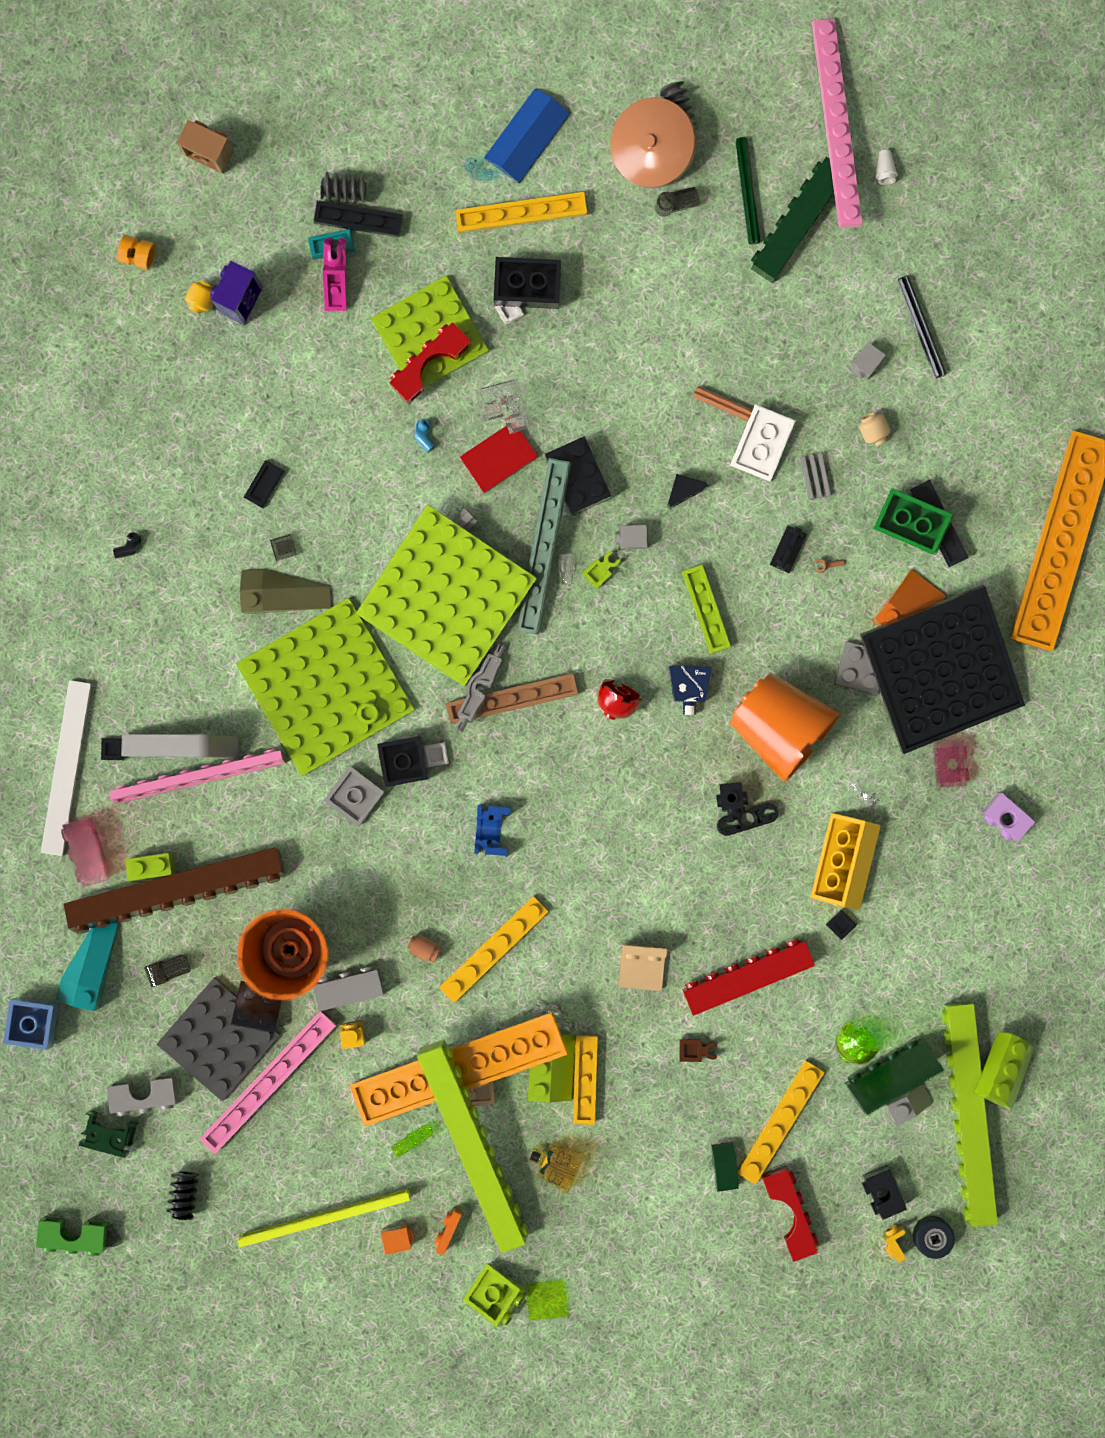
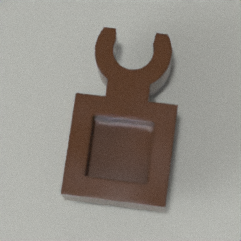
(692, 1050)

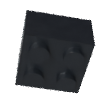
(403, 761)

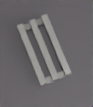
(819, 456)

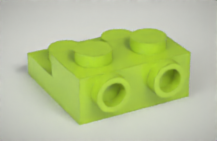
(495, 1296)

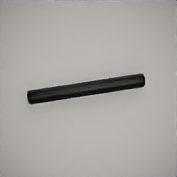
(921, 327)

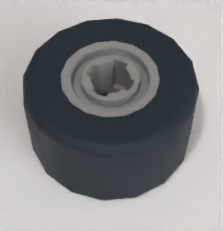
(926, 1232)

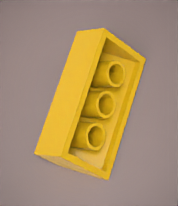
(845, 861)

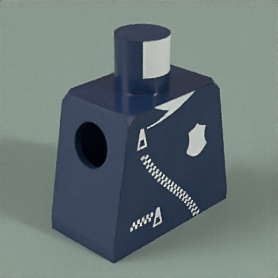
(689, 685)

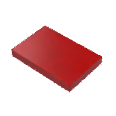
(498, 458)

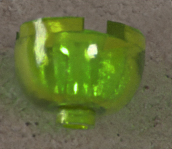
(855, 1045)

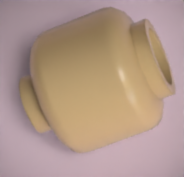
(874, 428)

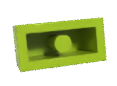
(150, 866)

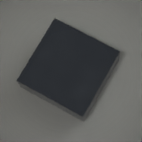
(111, 749)
(841, 924)

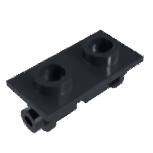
(788, 549)

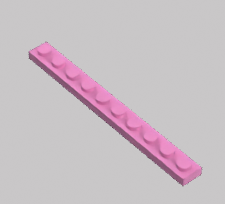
(837, 123)

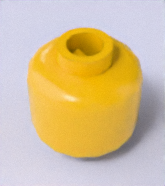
(199, 297)

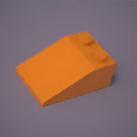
(910, 596)

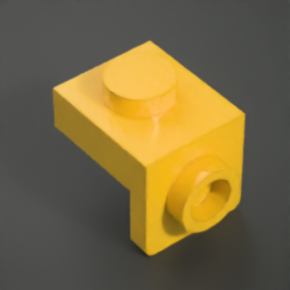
(893, 1248)

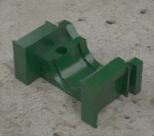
(106, 1138)

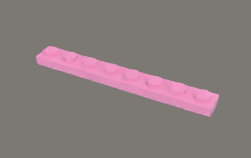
(191, 778)
(267, 1082)

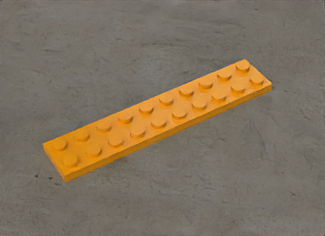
(1061, 542)
(479, 1061)

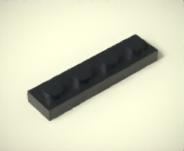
(358, 218)
(951, 547)

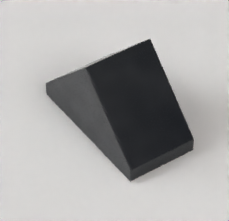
(684, 489)

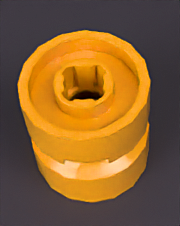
(143, 254)

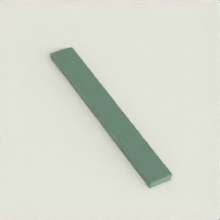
(544, 544)

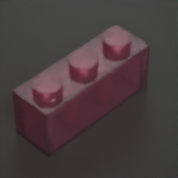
(85, 851)

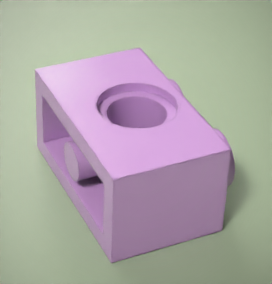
(1019, 823)

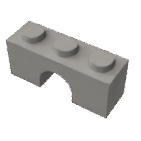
(124, 1099)

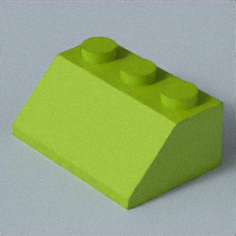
(1005, 1070)
(554, 1078)

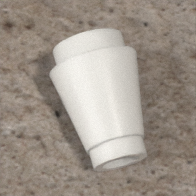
(886, 169)

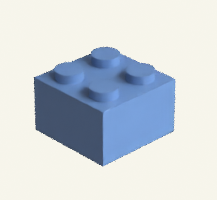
(31, 1023)

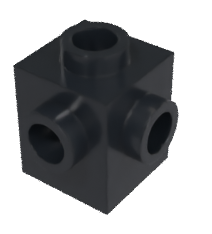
(727, 791)

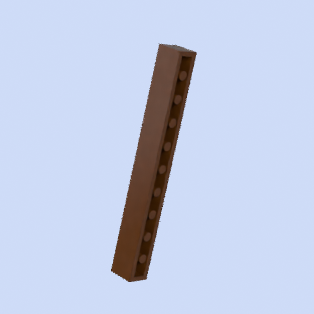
(174, 890)

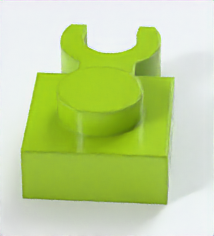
(598, 572)

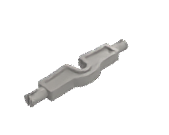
(474, 698)

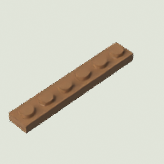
(520, 697)

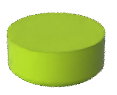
(368, 713)

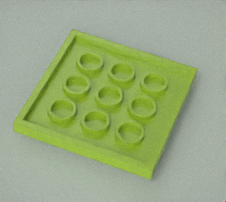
(418, 319)

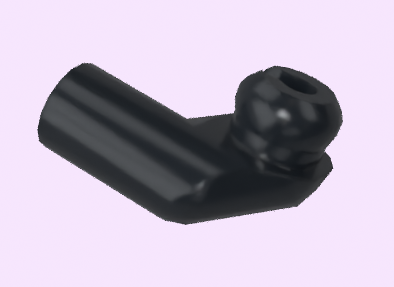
(130, 548)

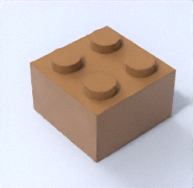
(205, 146)

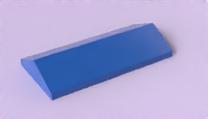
(527, 135)

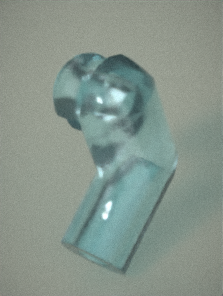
(476, 172)

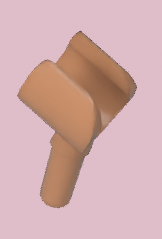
(829, 564)

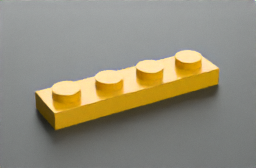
(585, 1079)

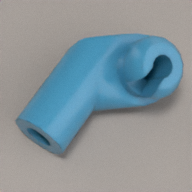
(421, 435)

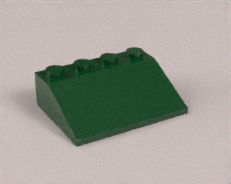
(893, 1076)

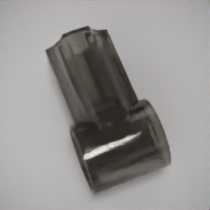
(678, 200)
(163, 971)

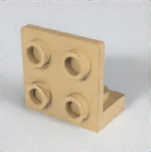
(642, 966)

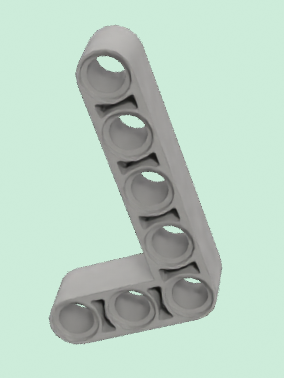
(180, 746)

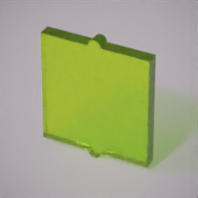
(546, 1300)

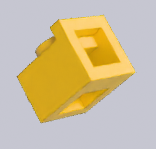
(352, 1035)

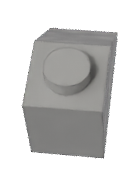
(908, 1105)

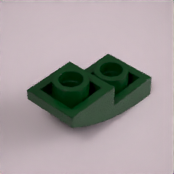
(724, 1166)

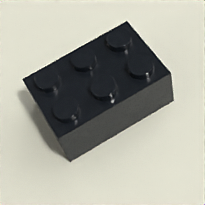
(527, 282)
(585, 484)

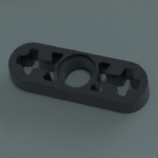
(733, 829)

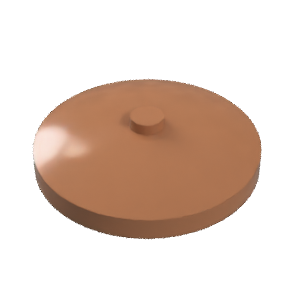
(653, 142)

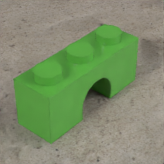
(53, 1236)

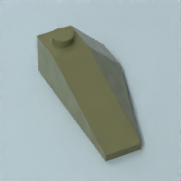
(273, 592)

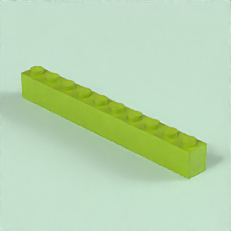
(970, 1115)
(472, 1145)

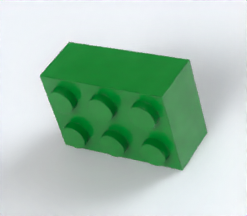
(914, 521)

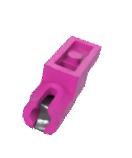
(335, 275)

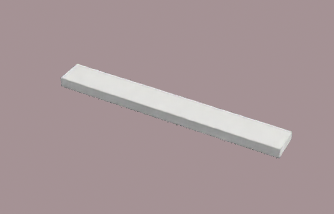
(66, 766)

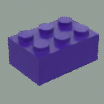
(236, 292)

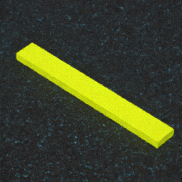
(324, 1217)

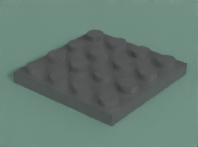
(210, 1045)

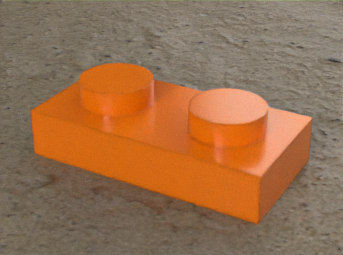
(443, 1239)

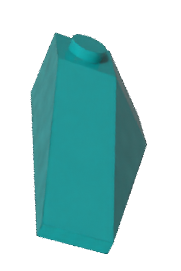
(87, 972)

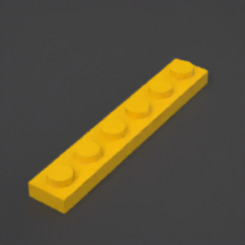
(521, 212)
(493, 949)
(780, 1122)

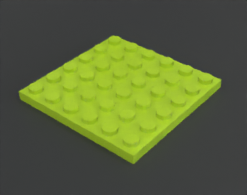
(446, 595)
(318, 680)

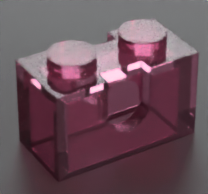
(944, 776)

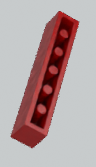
(748, 977)

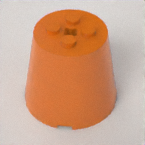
(782, 723)
(268, 965)

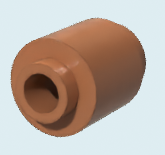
(424, 948)

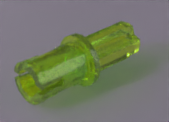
(412, 1140)

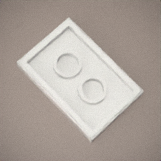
(762, 442)

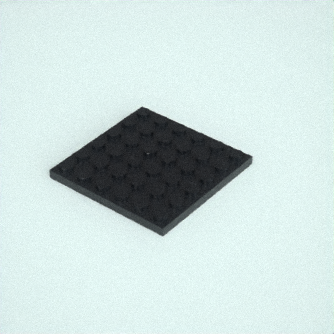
(942, 669)

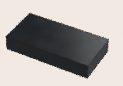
(264, 484)

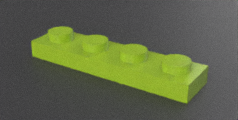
(706, 609)

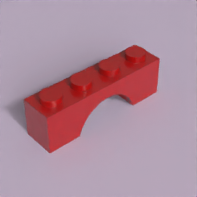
(449, 343)
(799, 1238)

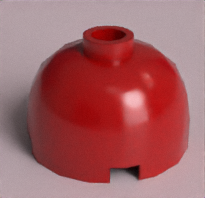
(617, 700)

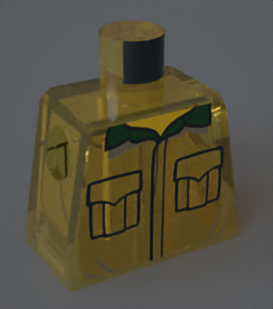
(558, 1165)

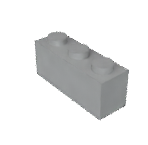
(348, 988)

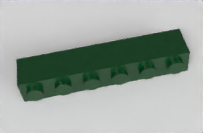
(796, 223)

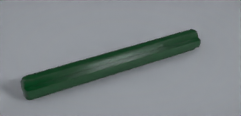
(747, 191)

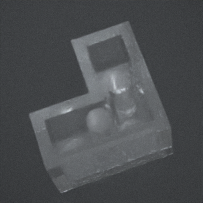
(504, 400)

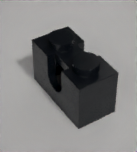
(892, 1202)

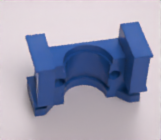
(490, 830)

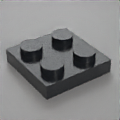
(255, 1010)

